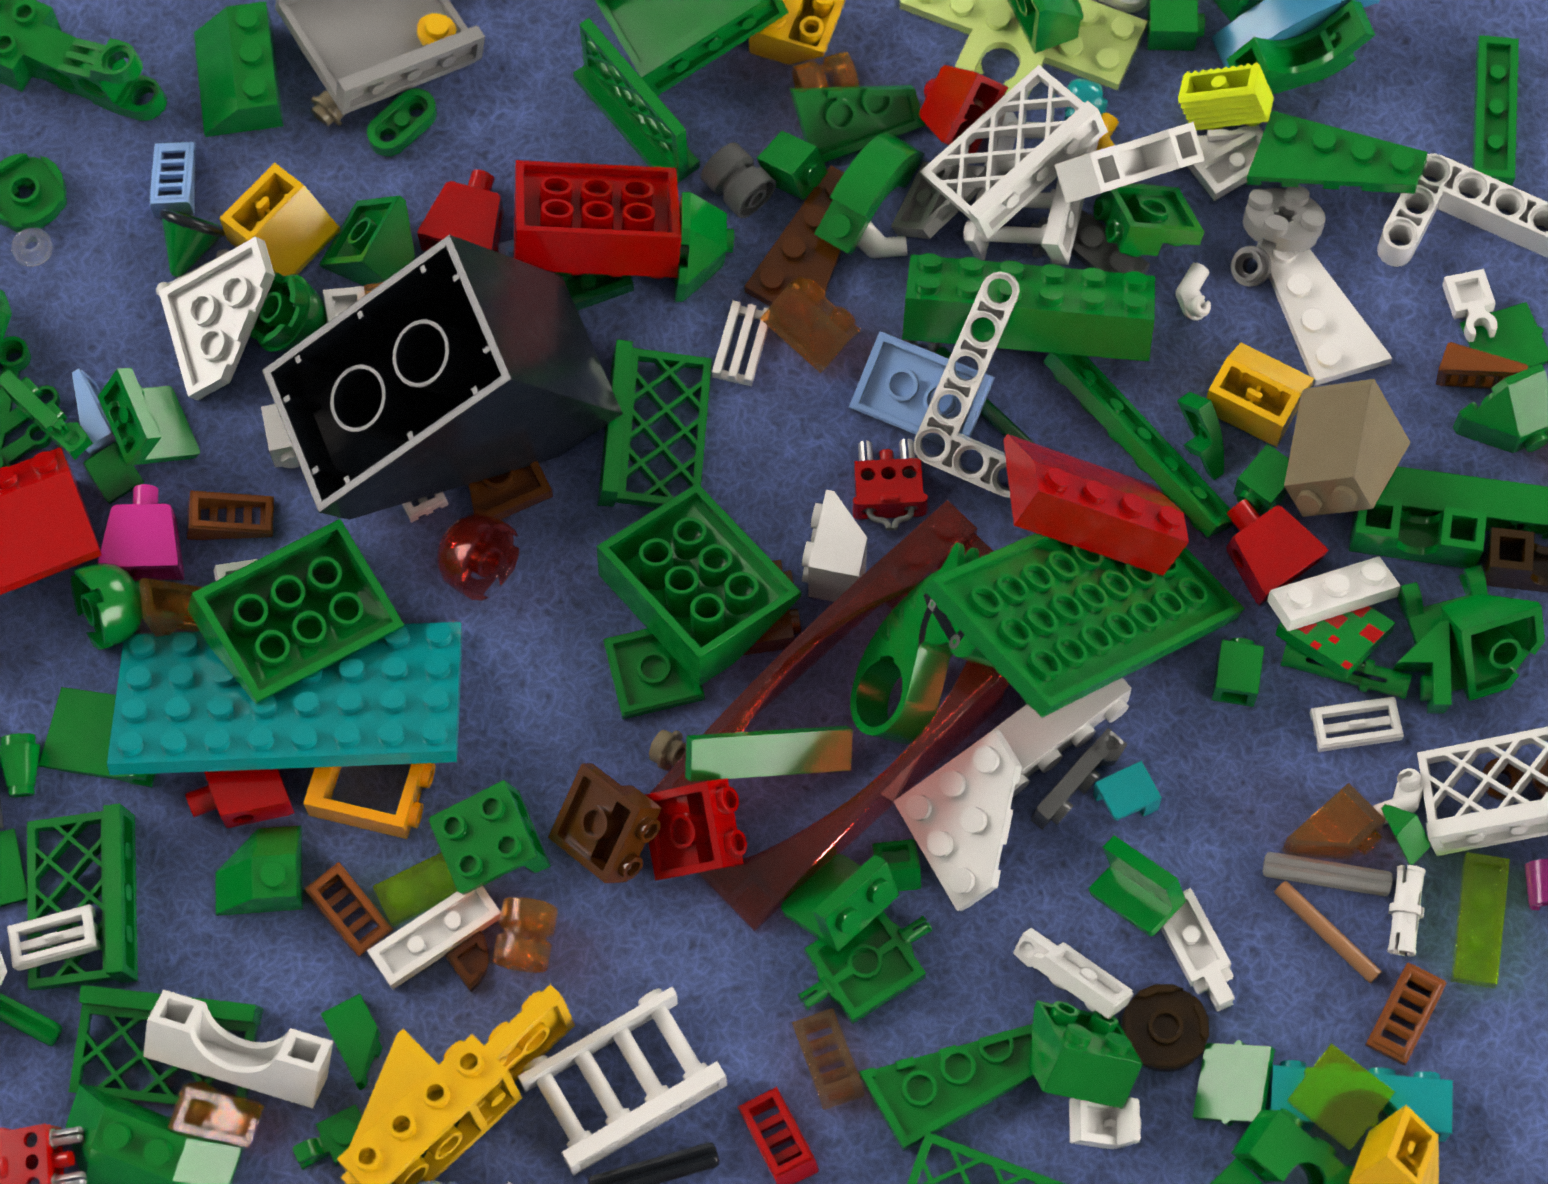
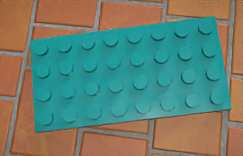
(375, 707)

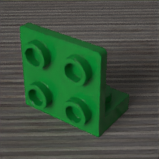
(146, 421)
(488, 837)

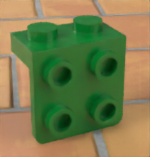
(841, 899)

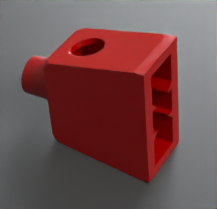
(957, 101)
(465, 212)
(1270, 548)
(242, 796)

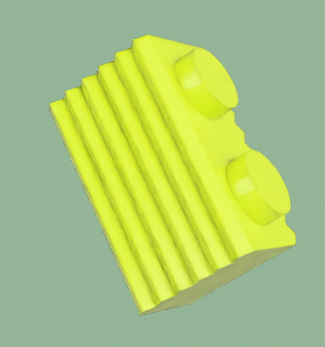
(1226, 97)

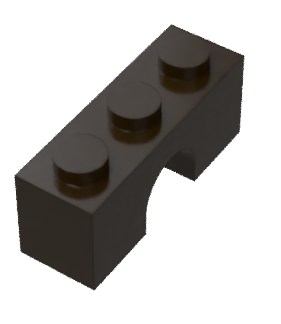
(1515, 561)

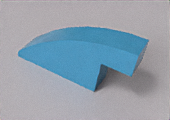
(1276, 22)

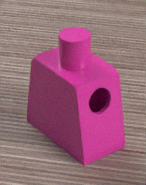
(144, 538)

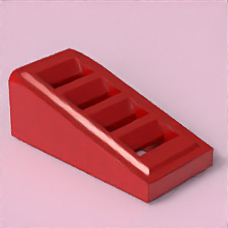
(802, 1162)

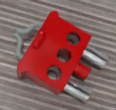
(888, 486)
(37, 1155)

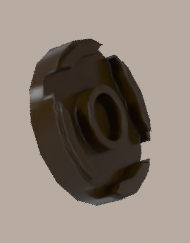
(1162, 1041)

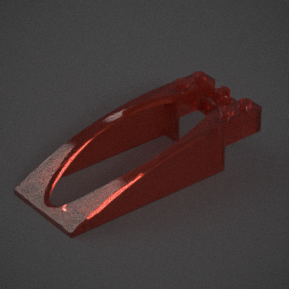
(771, 876)

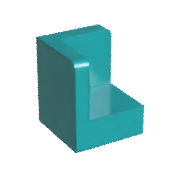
(1128, 792)

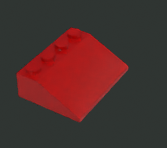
(597, 218)
(1092, 507)
(42, 521)

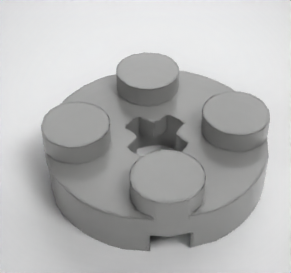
(1284, 218)

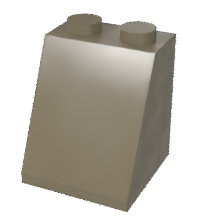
(1343, 448)

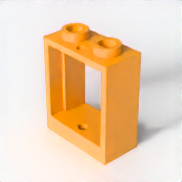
(409, 811)

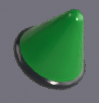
(187, 239)

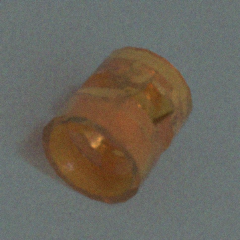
(837, 65)
(520, 920)

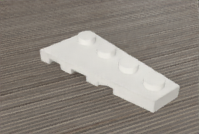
(1321, 318)

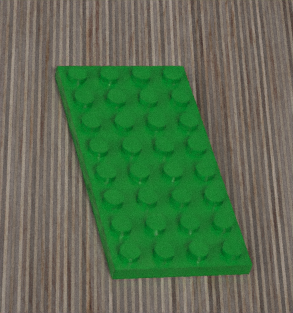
(1076, 620)

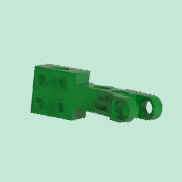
(39, 49)

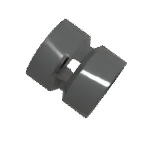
(736, 178)

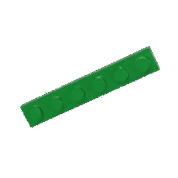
(1141, 441)

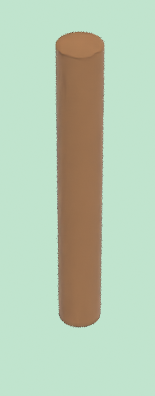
(1328, 932)

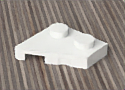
(1226, 158)

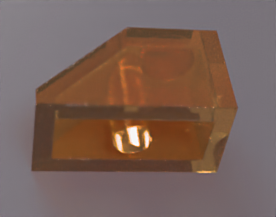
(1338, 828)

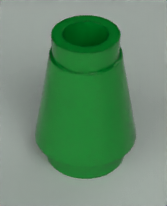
(19, 763)

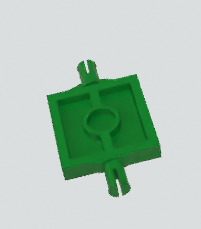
(868, 968)

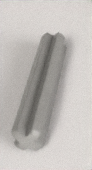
(1327, 874)

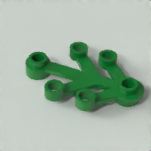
(14, 418)

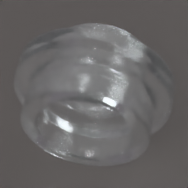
(33, 256)

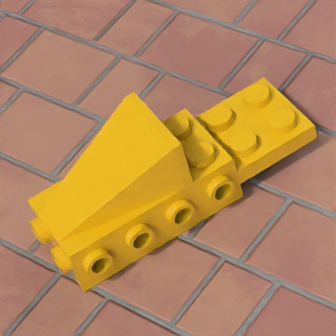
(422, 1100)

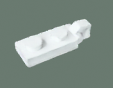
(1199, 952)
(1073, 973)

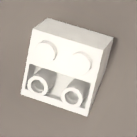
(836, 550)

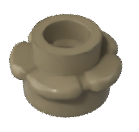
(326, 110)
(667, 749)

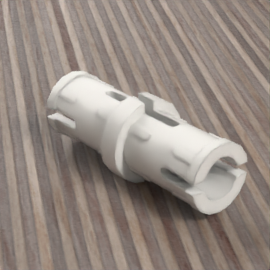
(1406, 910)

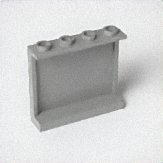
(373, 47)

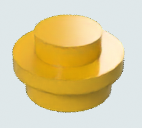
(434, 27)

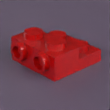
(696, 830)

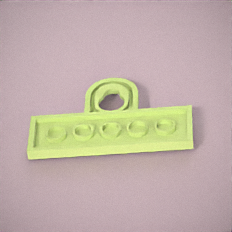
(1099, 54)

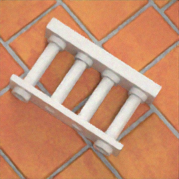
(1063, 219)
(622, 1124)

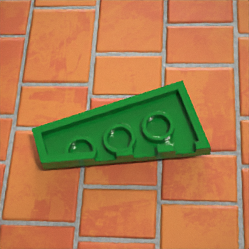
(1317, 153)
(948, 1084)

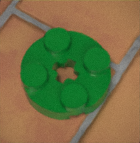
(47, 198)

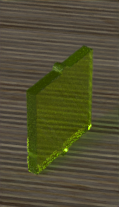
(1340, 1096)

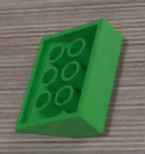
(696, 582)
(294, 612)

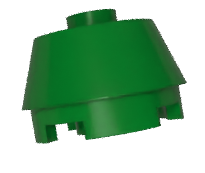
(288, 314)

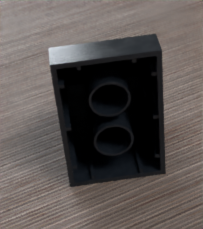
(440, 381)

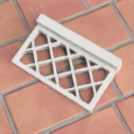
(1033, 166)
(1491, 826)

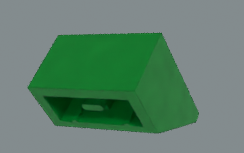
(1082, 1054)

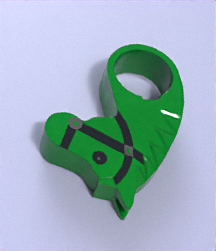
(912, 644)

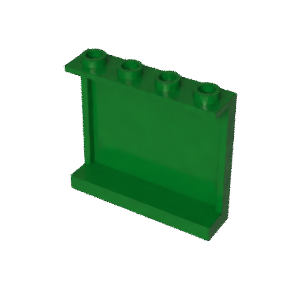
(681, 36)

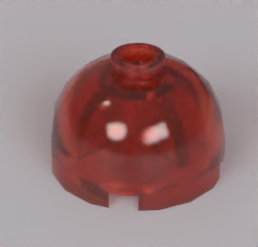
(477, 546)

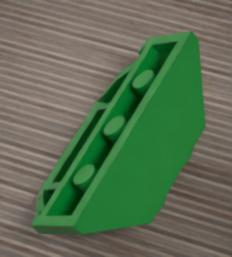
(136, 1146)

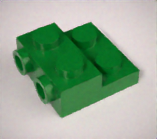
(1145, 217)

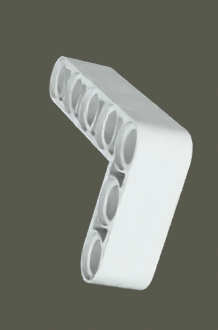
(1480, 211)
(966, 391)

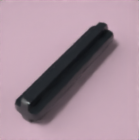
(663, 1167)

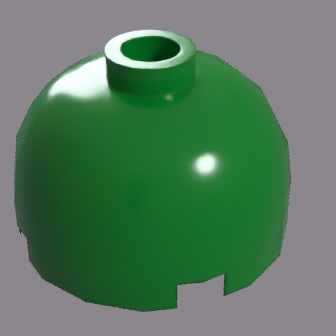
(108, 602)

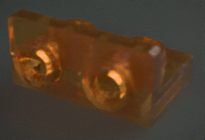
(811, 322)

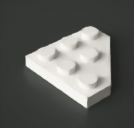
(215, 313)
(965, 817)

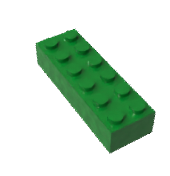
(1055, 310)

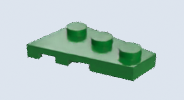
(850, 117)

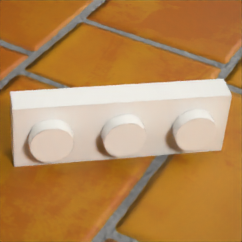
(1333, 593)
(433, 935)

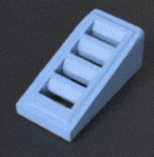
(182, 202)
(91, 412)

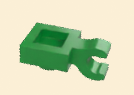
(334, 1140)

